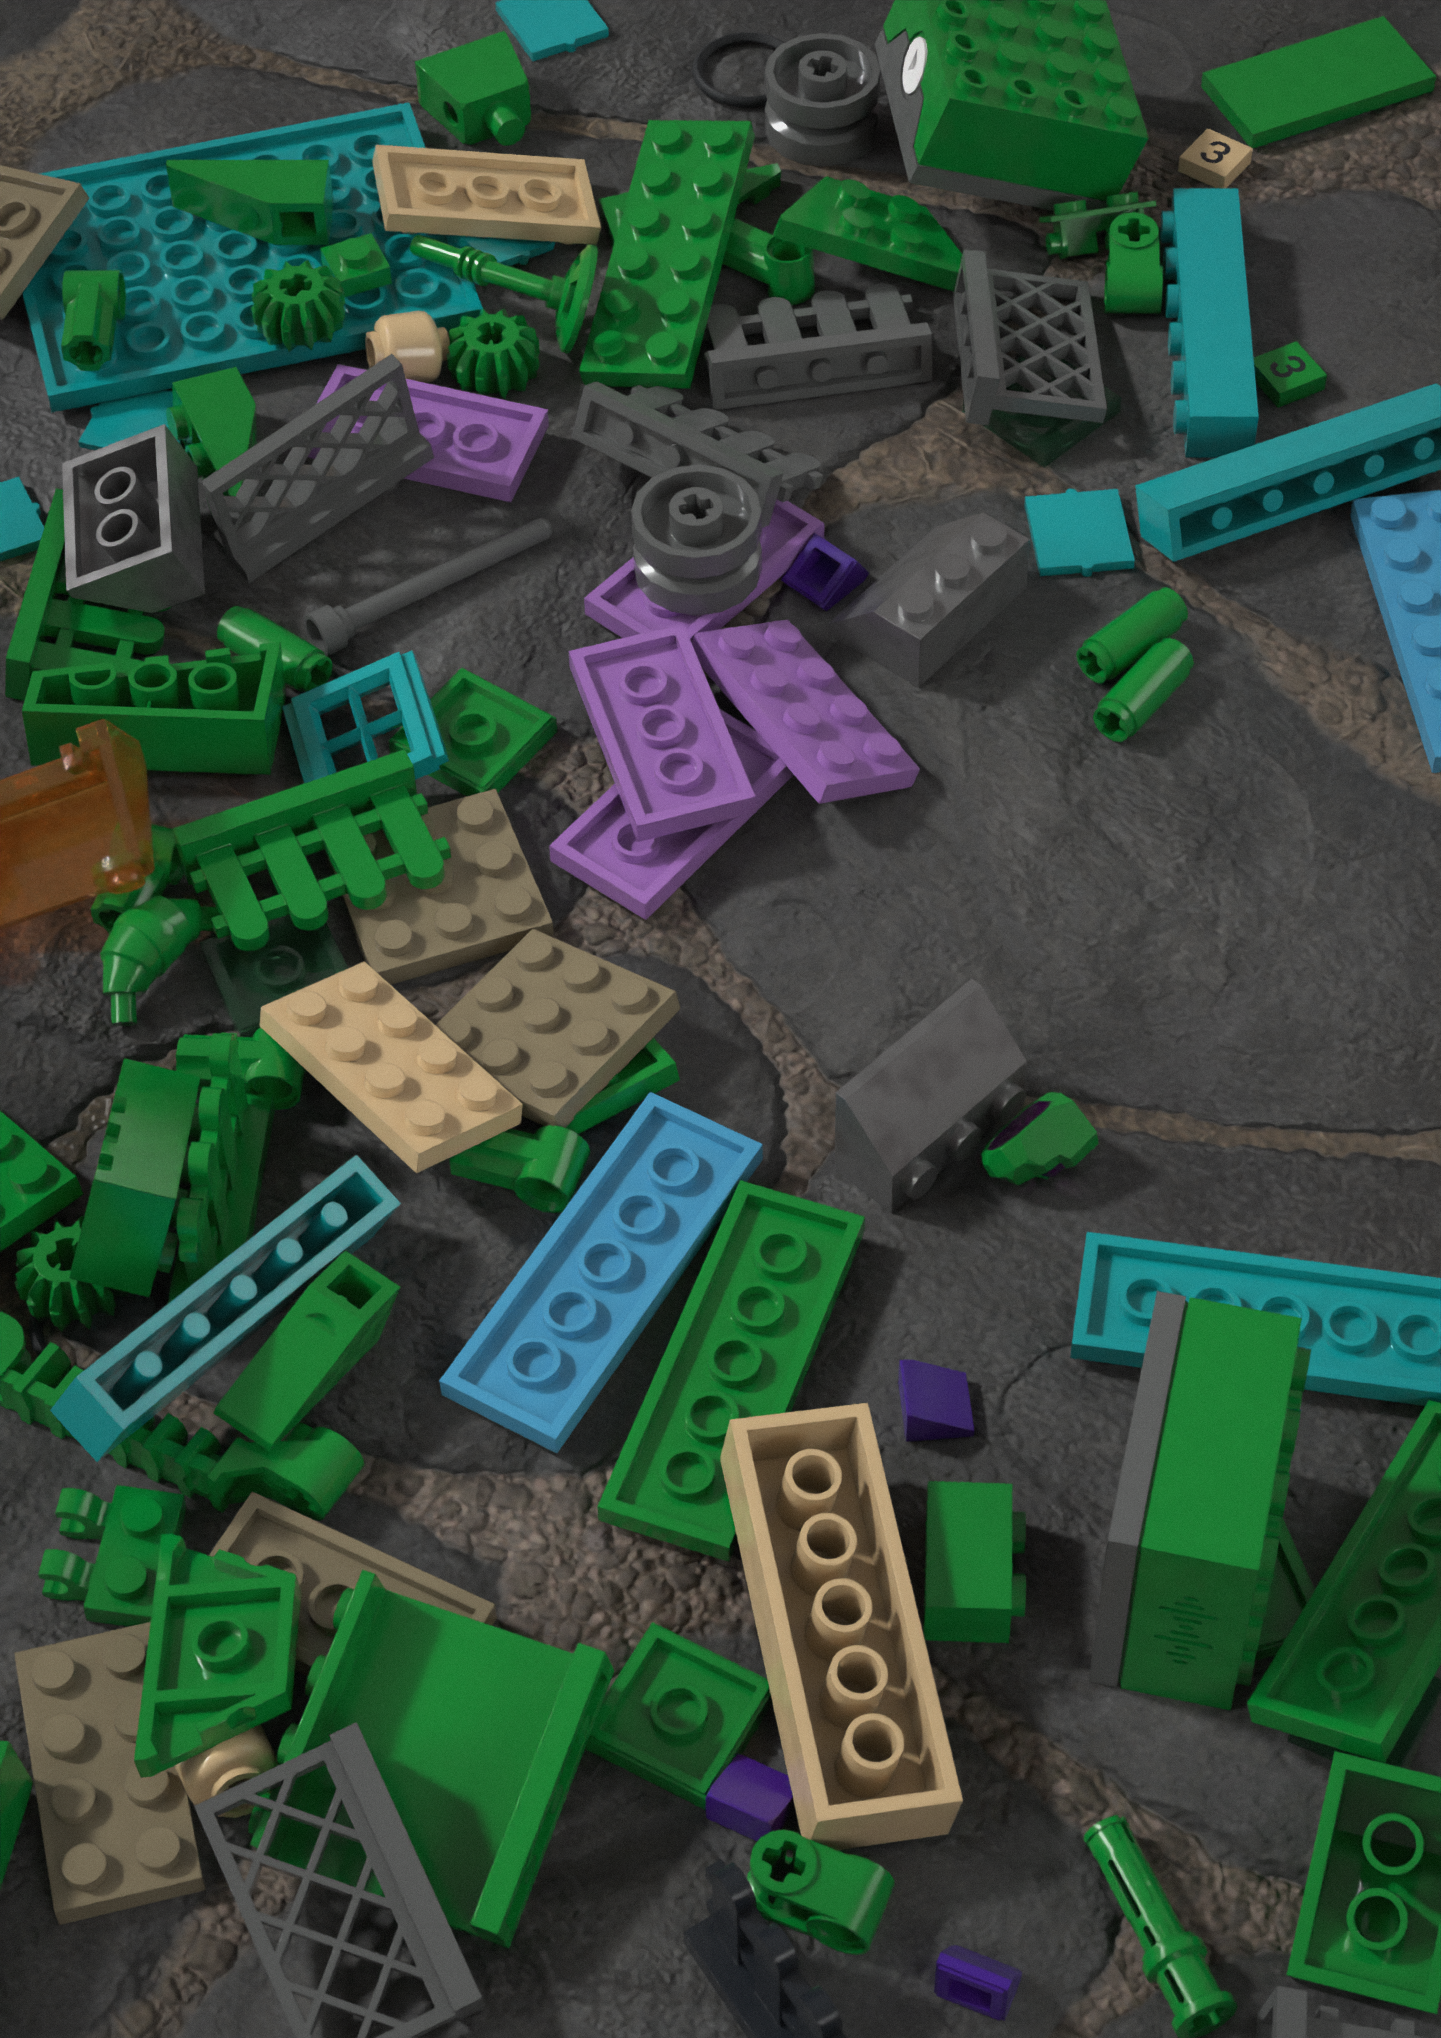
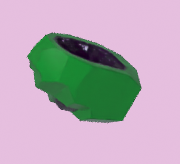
(1040, 1141)

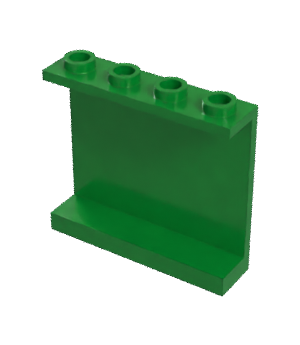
(468, 1737)

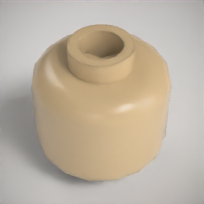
(412, 340)
(227, 1767)

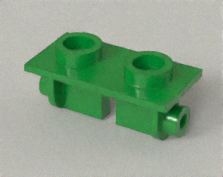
(1077, 227)

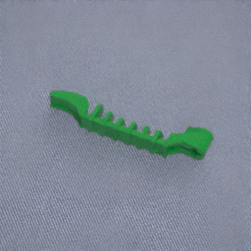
(301, 1472)

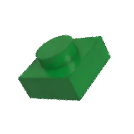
(357, 264)

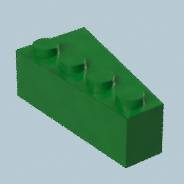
(185, 715)
(139, 1180)

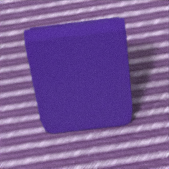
(824, 573)
(934, 1402)
(750, 1798)
(976, 1981)

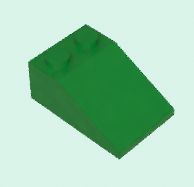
(1374, 1886)

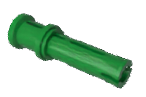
(1171, 1954)

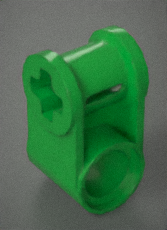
(1133, 266)
(824, 1895)

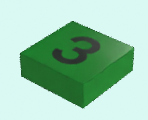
(1288, 374)

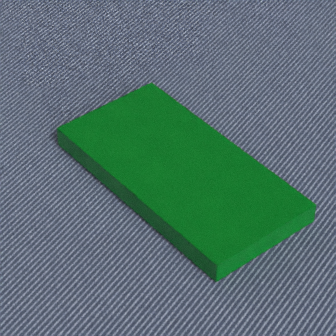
(1317, 82)

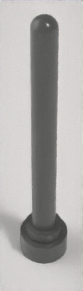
(333, 627)

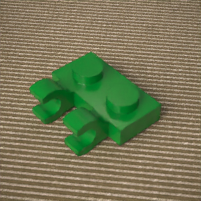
(124, 1575)

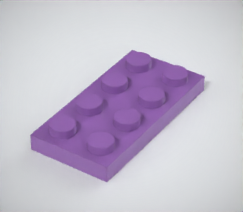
(475, 439)
(629, 612)
(804, 711)
(661, 732)
(644, 874)

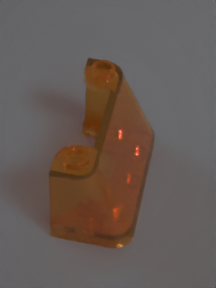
(75, 826)

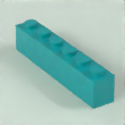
(1211, 322)
(1292, 475)
(222, 1309)

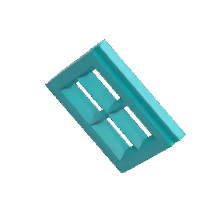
(413, 713)

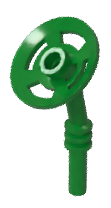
(565, 295)

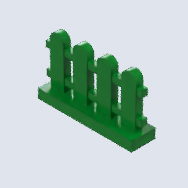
(69, 620)
(302, 820)
(222, 1167)

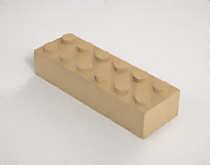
(839, 1628)

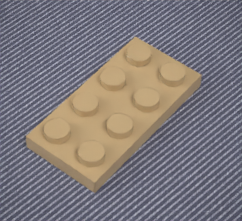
(485, 195)
(391, 1066)

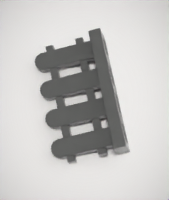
(815, 366)
(658, 434)

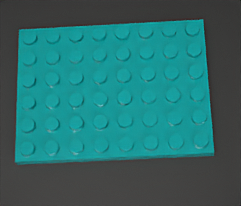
(196, 278)

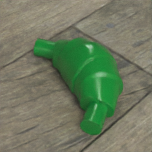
(145, 946)

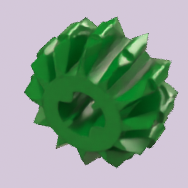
(298, 305)
(493, 353)
(46, 1283)

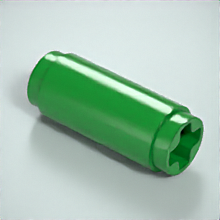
(1131, 635)
(303, 663)
(1143, 689)

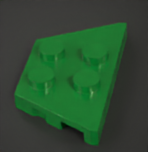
(873, 231)
(214, 1653)

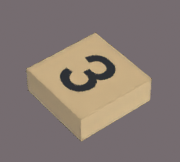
(1215, 159)

